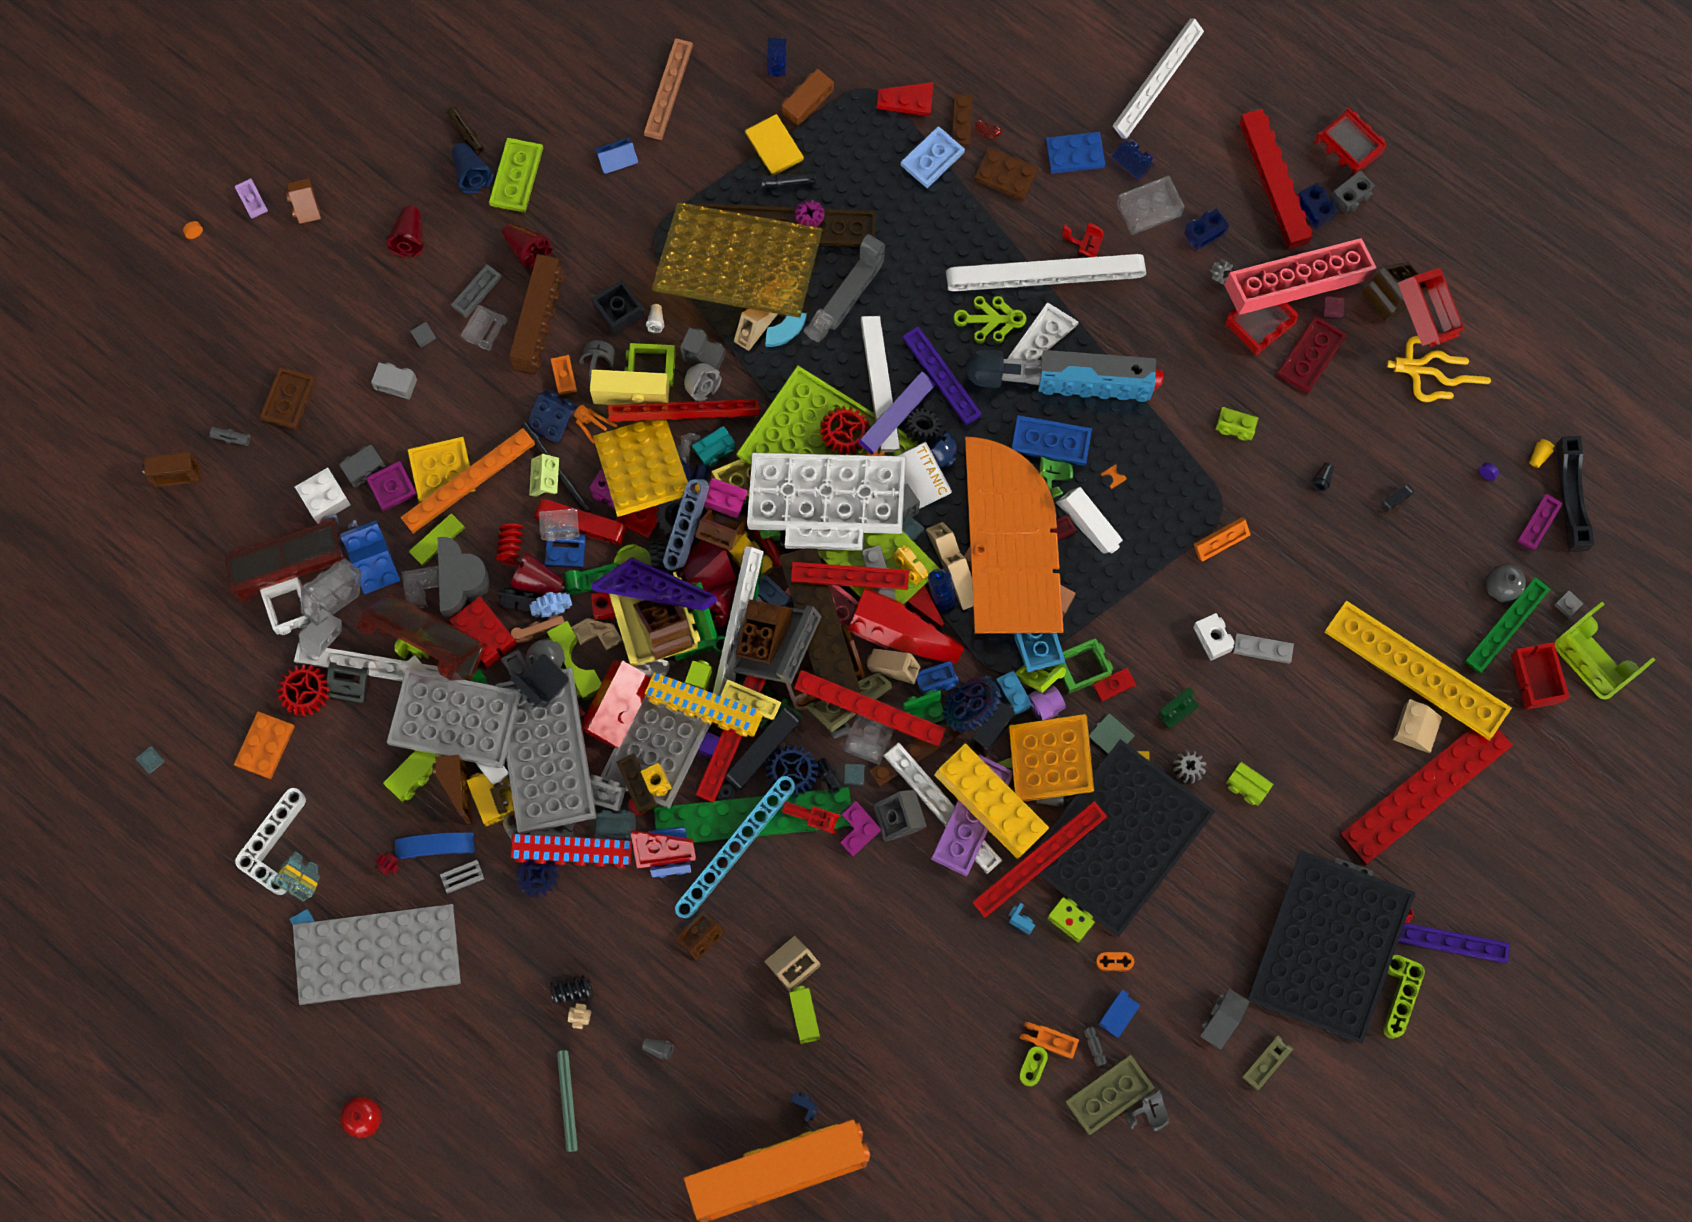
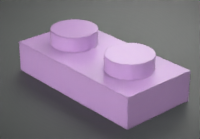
(251, 198)

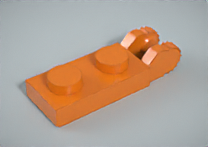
(1051, 1040)

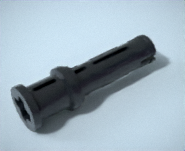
(778, 180)

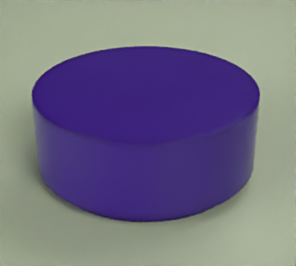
(1489, 471)

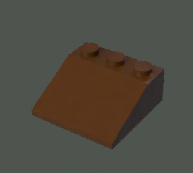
(452, 775)

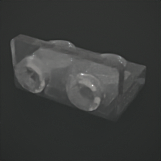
(559, 524)

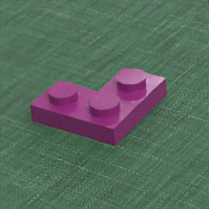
(862, 828)

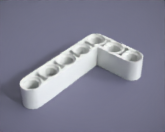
(269, 840)

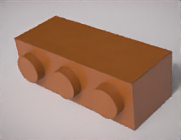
(807, 97)

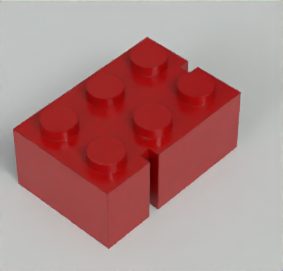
(484, 625)
(1539, 676)

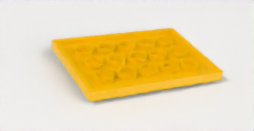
(641, 465)

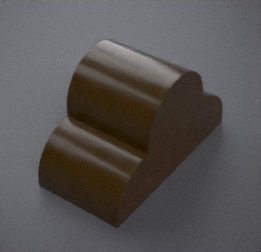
(1384, 289)

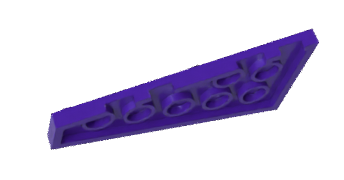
(647, 583)

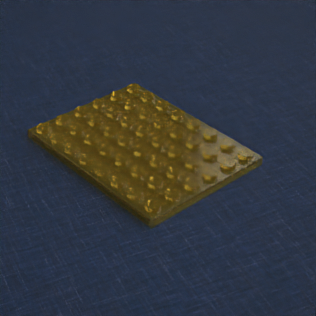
(738, 260)

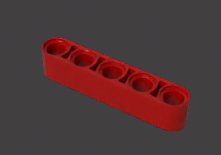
(589, 524)

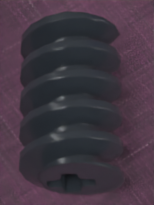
(571, 990)

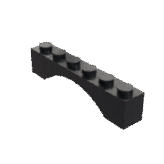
(1577, 523)

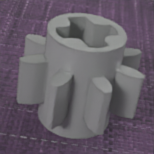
(1221, 271)

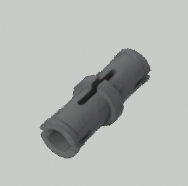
(229, 436)

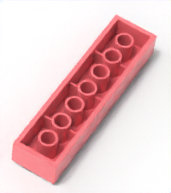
(1300, 276)

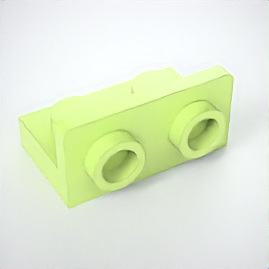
(544, 475)

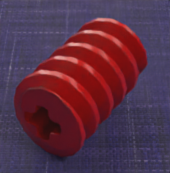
(507, 544)

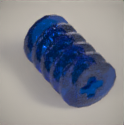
(942, 588)

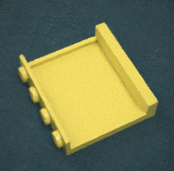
(632, 633)

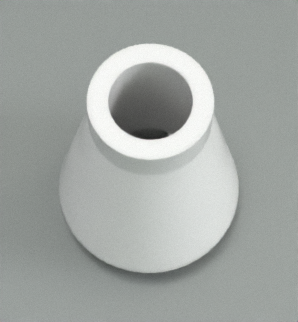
(655, 319)

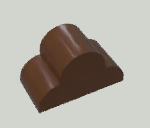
(663, 628)

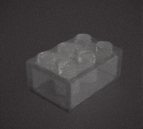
(1150, 205)
(330, 591)

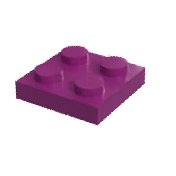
(391, 486)

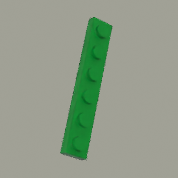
(1507, 625)

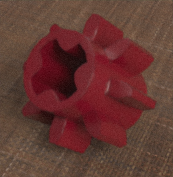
(386, 863)

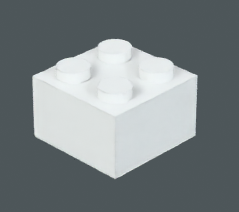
(322, 495)

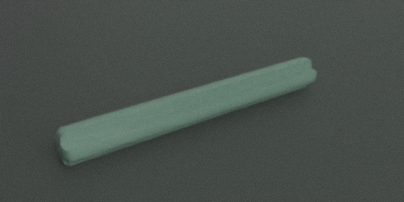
(567, 1101)

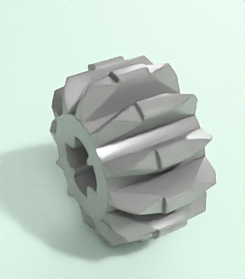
(1190, 774)

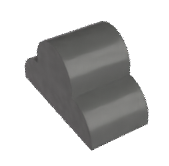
(460, 578)

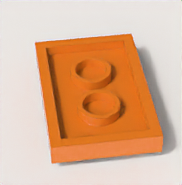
(264, 745)

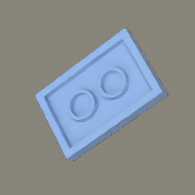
(932, 157)

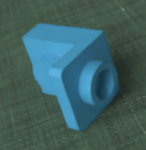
(1024, 922)

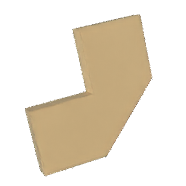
(590, 628)

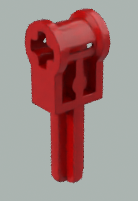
(816, 817)

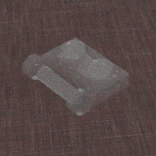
(479, 325)

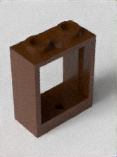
(171, 469)
(729, 527)

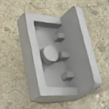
(608, 793)

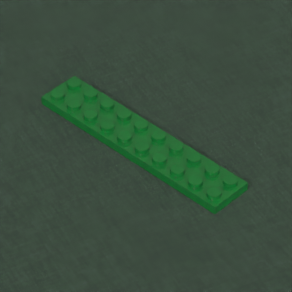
(721, 819)

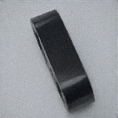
(1397, 498)

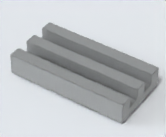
(459, 869)

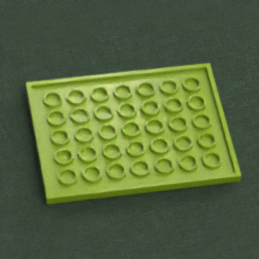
(795, 418)

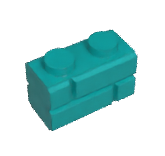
(714, 447)

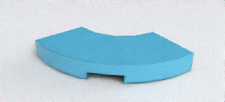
(784, 331)

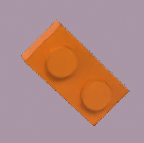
(563, 375)

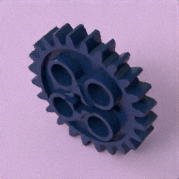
(971, 704)

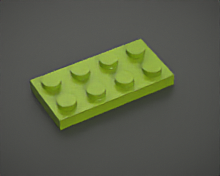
(516, 175)

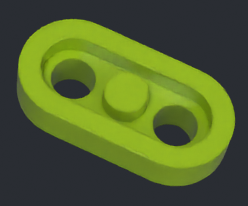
(1033, 1066)

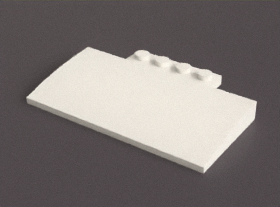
(826, 498)

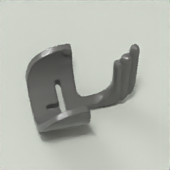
(605, 350)
(1161, 1116)

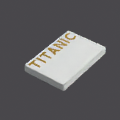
(924, 475)

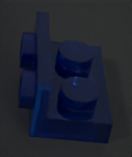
(1133, 159)

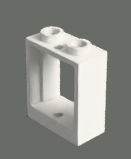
(276, 590)

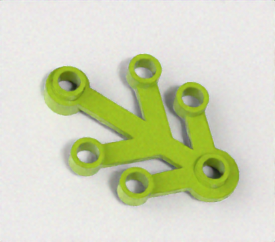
(992, 319)

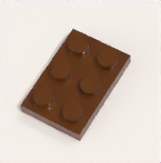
(1006, 174)
(288, 398)

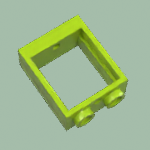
(653, 349)
(804, 1015)

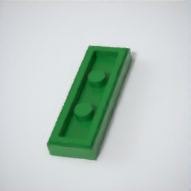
(704, 621)

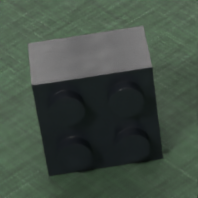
(618, 307)

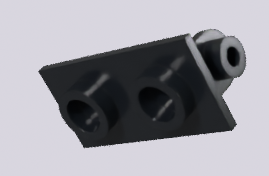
(510, 597)

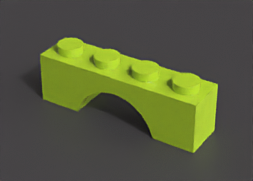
(586, 681)

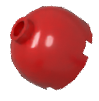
(361, 1117)

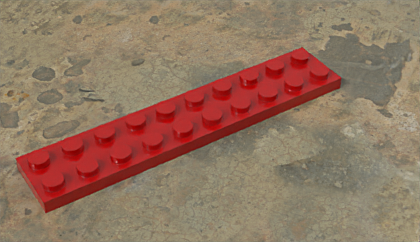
(1423, 793)

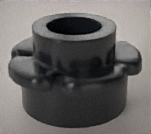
(731, 792)

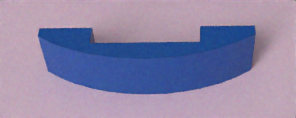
(434, 845)

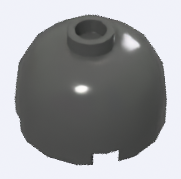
(1505, 583)
(547, 647)

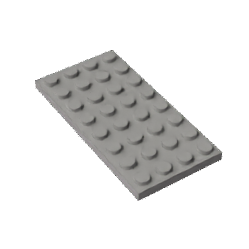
(549, 763)
(376, 954)

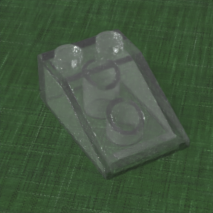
(868, 739)

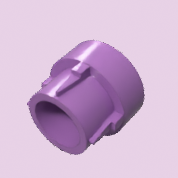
(1046, 704)

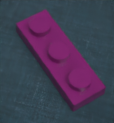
(1539, 522)

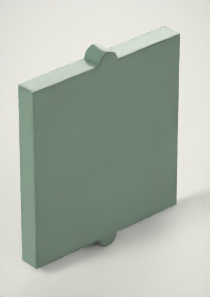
(1109, 733)

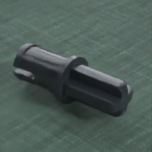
(829, 776)

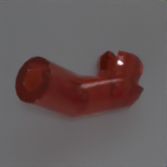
(988, 131)

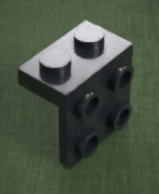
(541, 681)

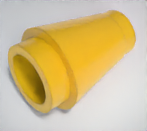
(1541, 452)

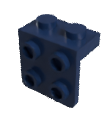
(551, 415)

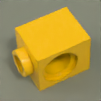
(651, 774)

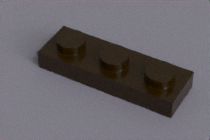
(636, 784)

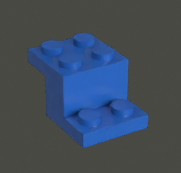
(371, 556)

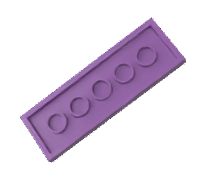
(965, 832)

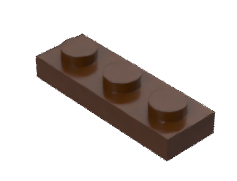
(962, 119)

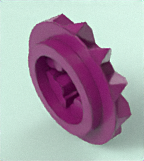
(801, 210)

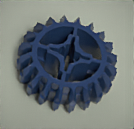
(779, 759)

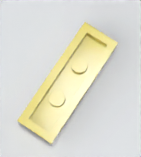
(746, 696)

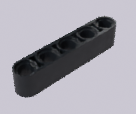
(763, 748)

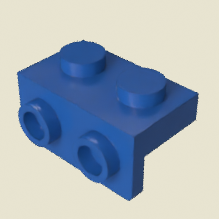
(937, 678)

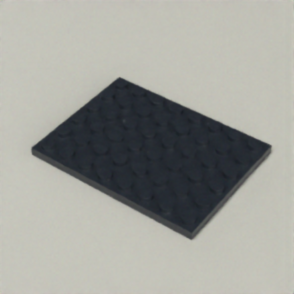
(1132, 849)
(1331, 946)

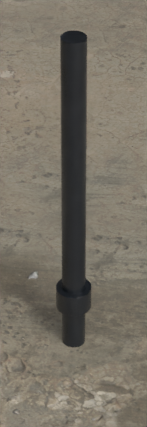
(561, 475)

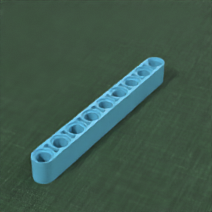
(726, 852)

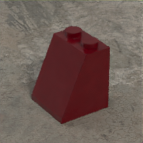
(707, 565)

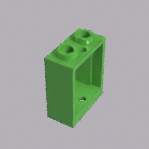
(1104, 664)

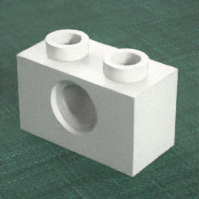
(1213, 647)

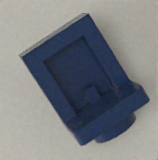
(803, 1101)

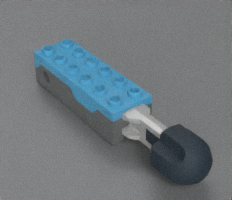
(1070, 373)

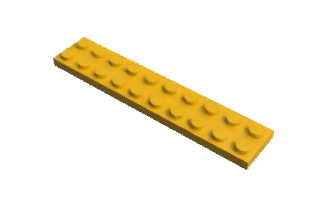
(1418, 670)

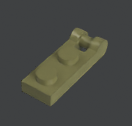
(1267, 1063)

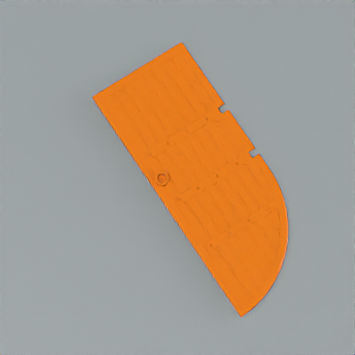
(1011, 542)

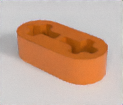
(1115, 956)

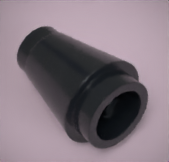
(1323, 477)

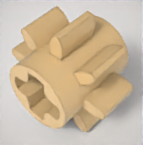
(579, 1016)

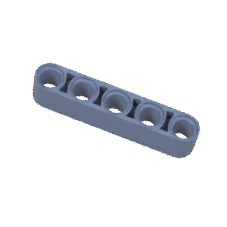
(679, 530)

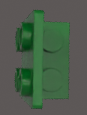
(926, 707)

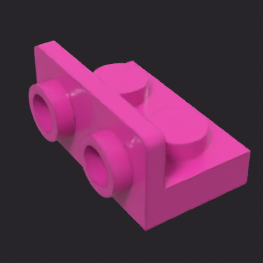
(725, 497)

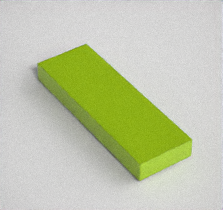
(428, 546)

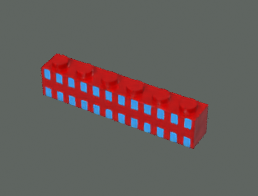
(571, 849)

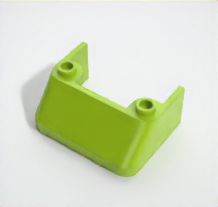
(1592, 661)

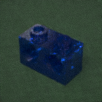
(777, 57)
(1313, 206)
(1208, 231)

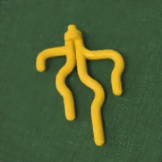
(1415, 367)

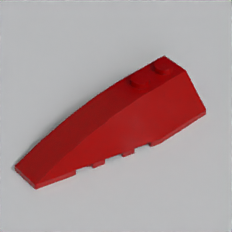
(897, 627)

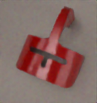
(1092, 231)

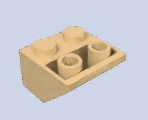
(792, 963)

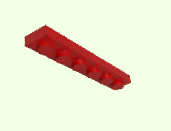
(850, 576)

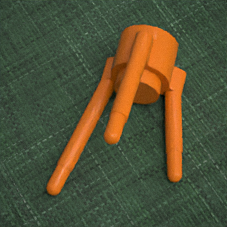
(585, 415)

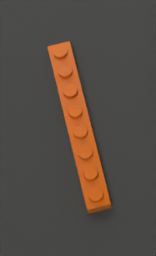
(467, 480)

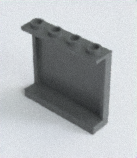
(790, 653)

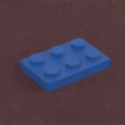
(1075, 152)

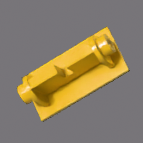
(904, 558)

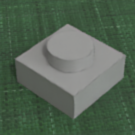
(1569, 604)

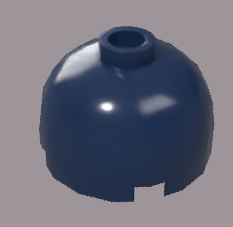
(943, 449)

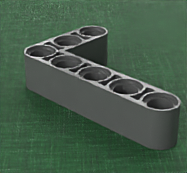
(871, 259)

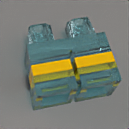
(297, 877)

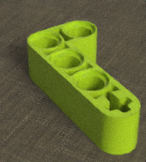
(1400, 998)

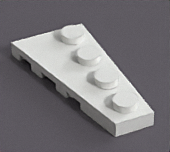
(1044, 332)

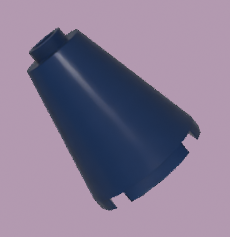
(470, 169)

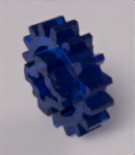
(531, 881)

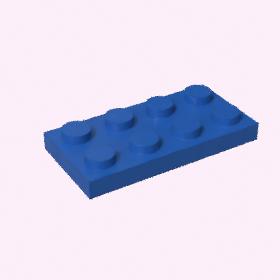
(1051, 440)

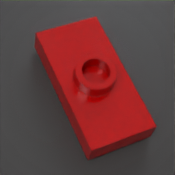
(1114, 685)

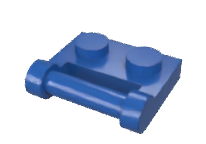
(566, 556)

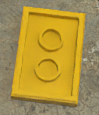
(774, 145)

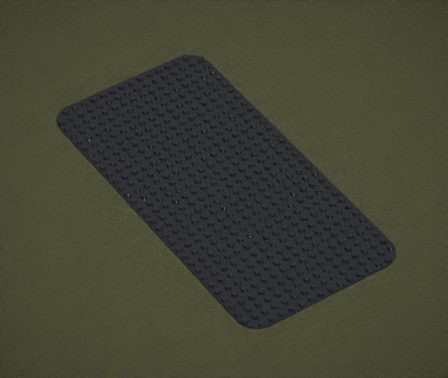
(926, 231)

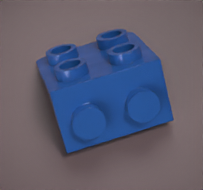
(675, 868)

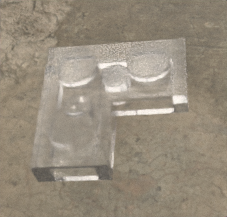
(417, 581)

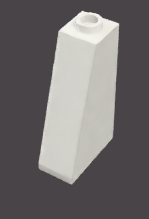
(1089, 520)

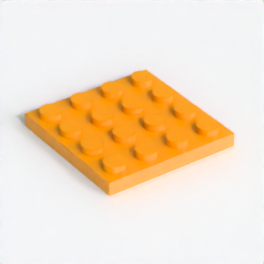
(1051, 758)

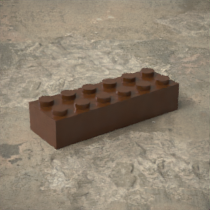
(536, 314)

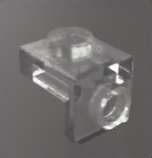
(686, 441)

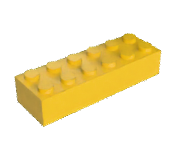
(991, 801)

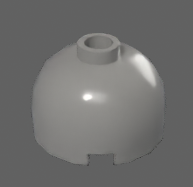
(702, 380)

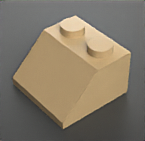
(1417, 726)

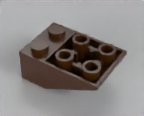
(763, 631)

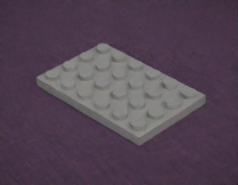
(454, 718)
(660, 738)

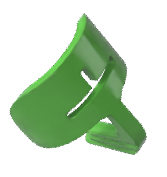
(1065, 473)

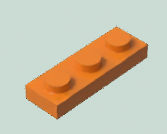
(1222, 539)

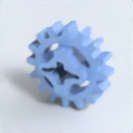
(550, 604)

